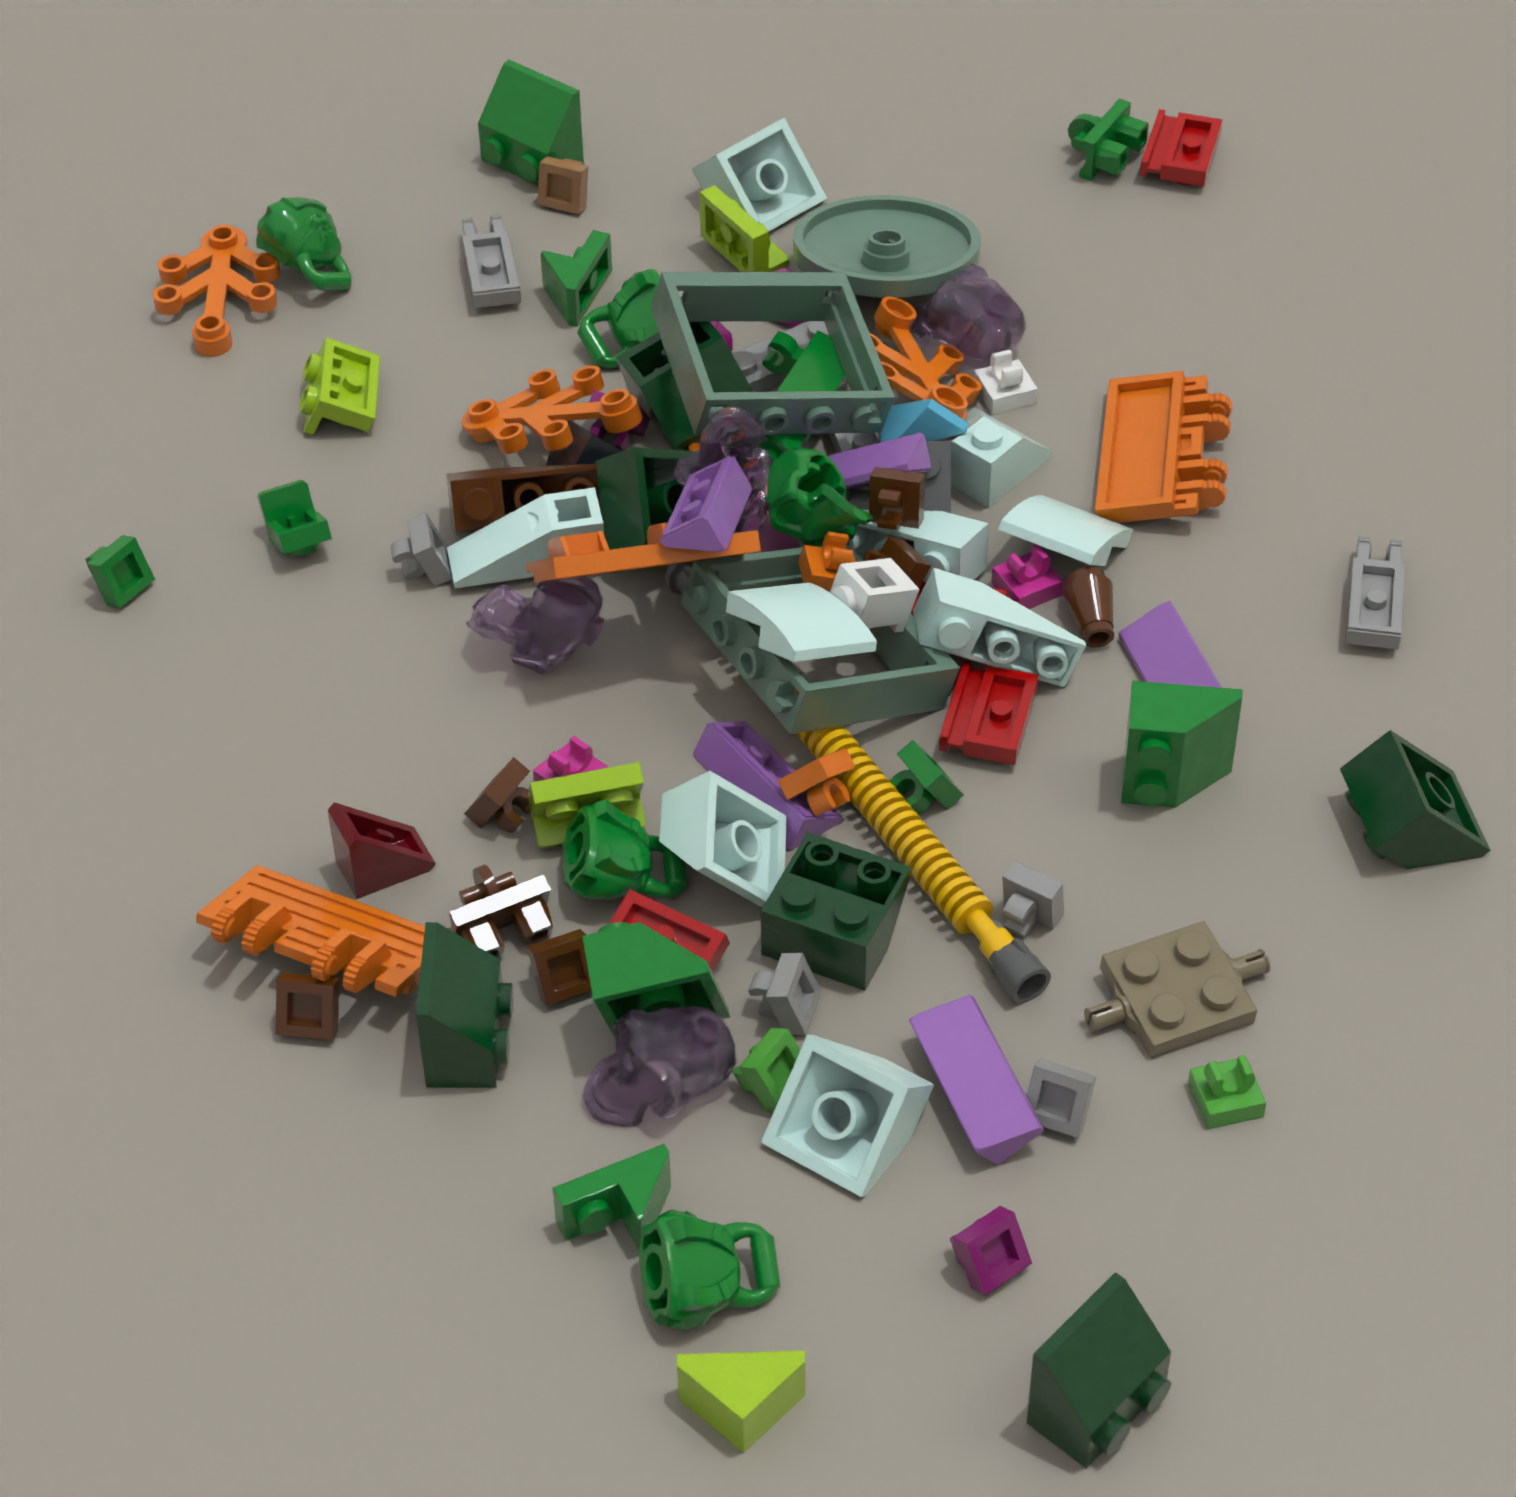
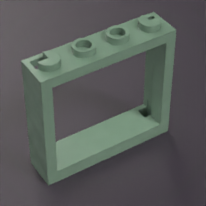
(774, 298)
(917, 677)

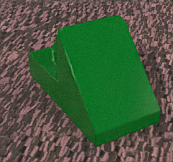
(577, 279)
(624, 1191)

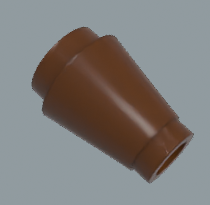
(1090, 602)

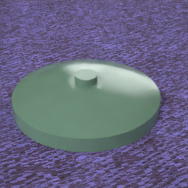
(887, 244)

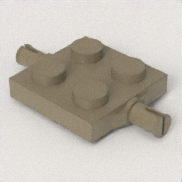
(1177, 989)

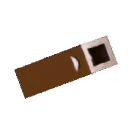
(490, 494)

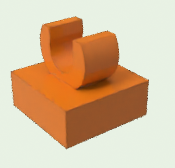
(821, 564)
(820, 782)

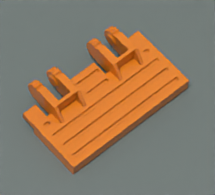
(1156, 445)
(590, 555)
(319, 931)

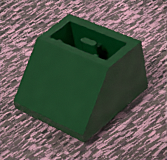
(655, 388)
(835, 909)

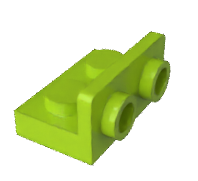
(737, 234)
(340, 386)
(558, 799)

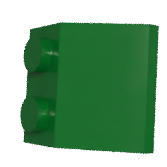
(529, 120)
(1177, 741)
(646, 972)

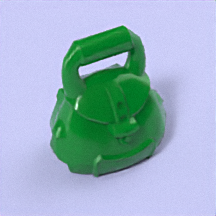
(305, 239)
(627, 316)
(612, 854)
(695, 1270)

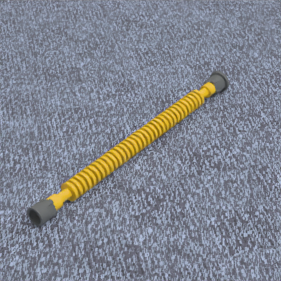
(917, 846)

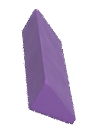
(902, 454)
(708, 508)
(1165, 649)
(754, 766)
(977, 1078)

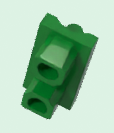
(1107, 139)

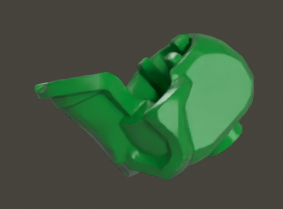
(809, 497)

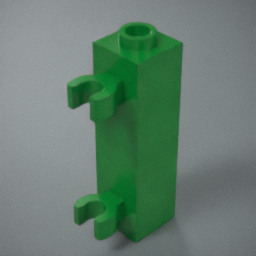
(809, 370)

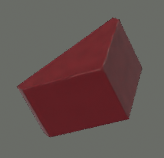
(375, 850)

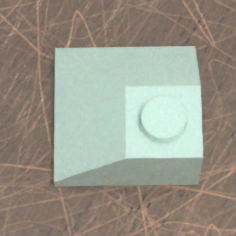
(764, 175)
(992, 458)
(725, 835)
(846, 1113)

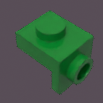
(292, 520)

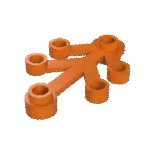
(222, 248)
(894, 321)
(549, 417)

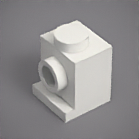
(876, 592)

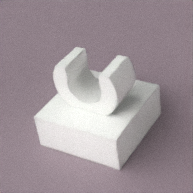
(1006, 384)

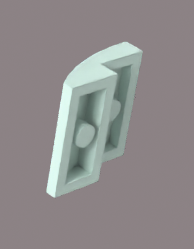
(1065, 529)
(802, 621)

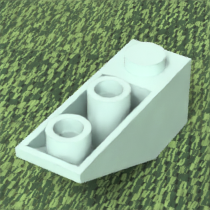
(521, 537)
(943, 540)
(992, 629)

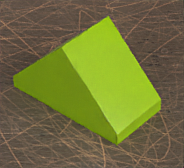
(741, 1390)

